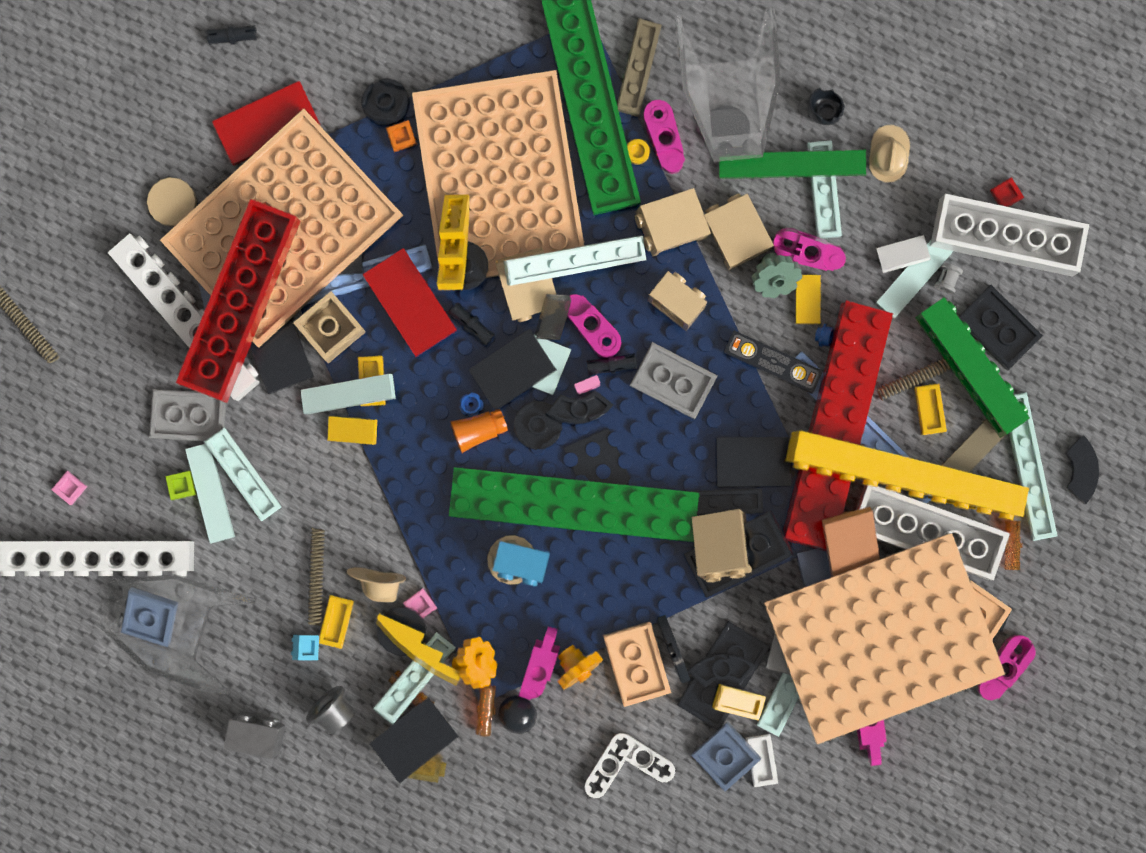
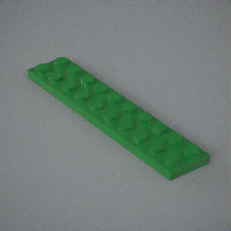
(591, 105)
(573, 504)

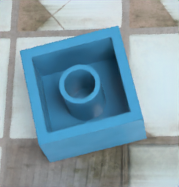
(521, 562)

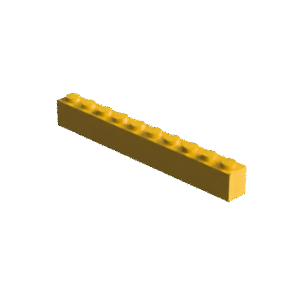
(906, 474)

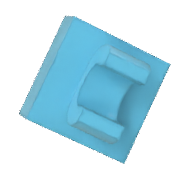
(305, 647)

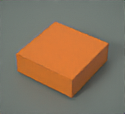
(401, 136)

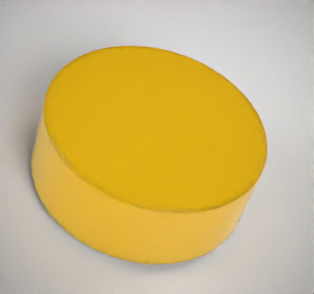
(638, 151)

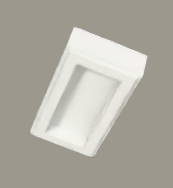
(903, 254)
(764, 771)

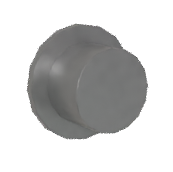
(331, 710)

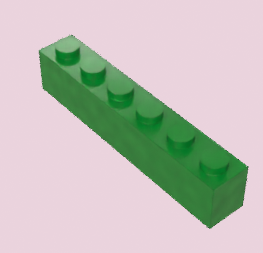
(973, 367)

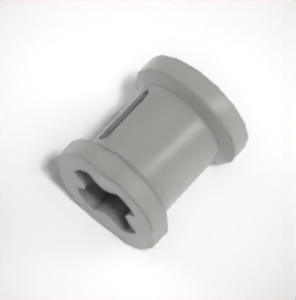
(948, 278)

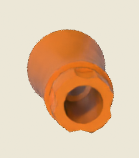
(478, 429)

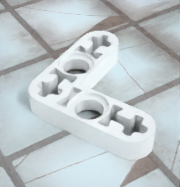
(629, 755)

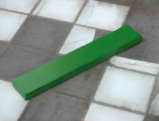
(796, 165)

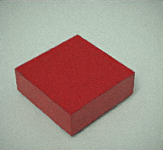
(1007, 193)

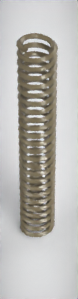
(26, 323)
(915, 379)
(316, 576)

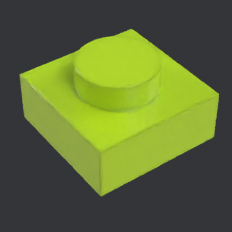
(180, 485)

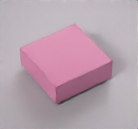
(587, 385)
(69, 488)
(421, 603)

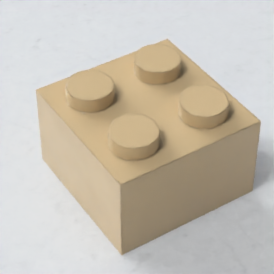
(678, 300)
(329, 327)

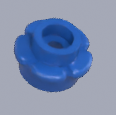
(824, 335)
(475, 399)

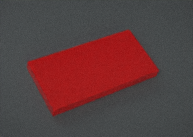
(255, 124)
(409, 302)

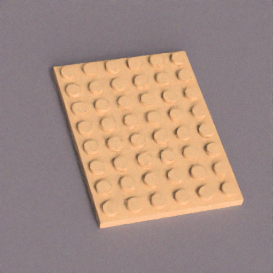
(510, 155)
(306, 177)
(884, 638)

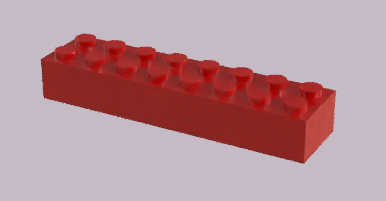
(238, 301)

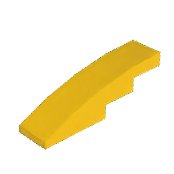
(453, 242)
(411, 644)

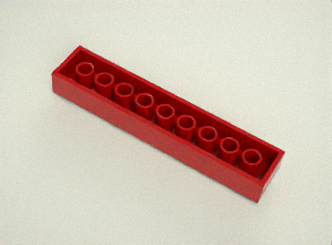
(838, 415)

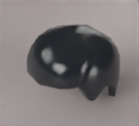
(825, 107)
(517, 714)

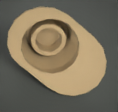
(889, 153)
(378, 585)

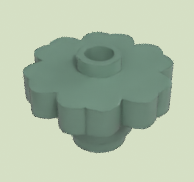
(776, 275)

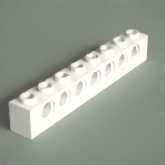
(125, 254)
(181, 552)

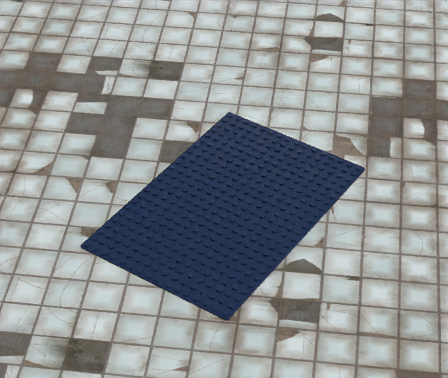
(591, 578)

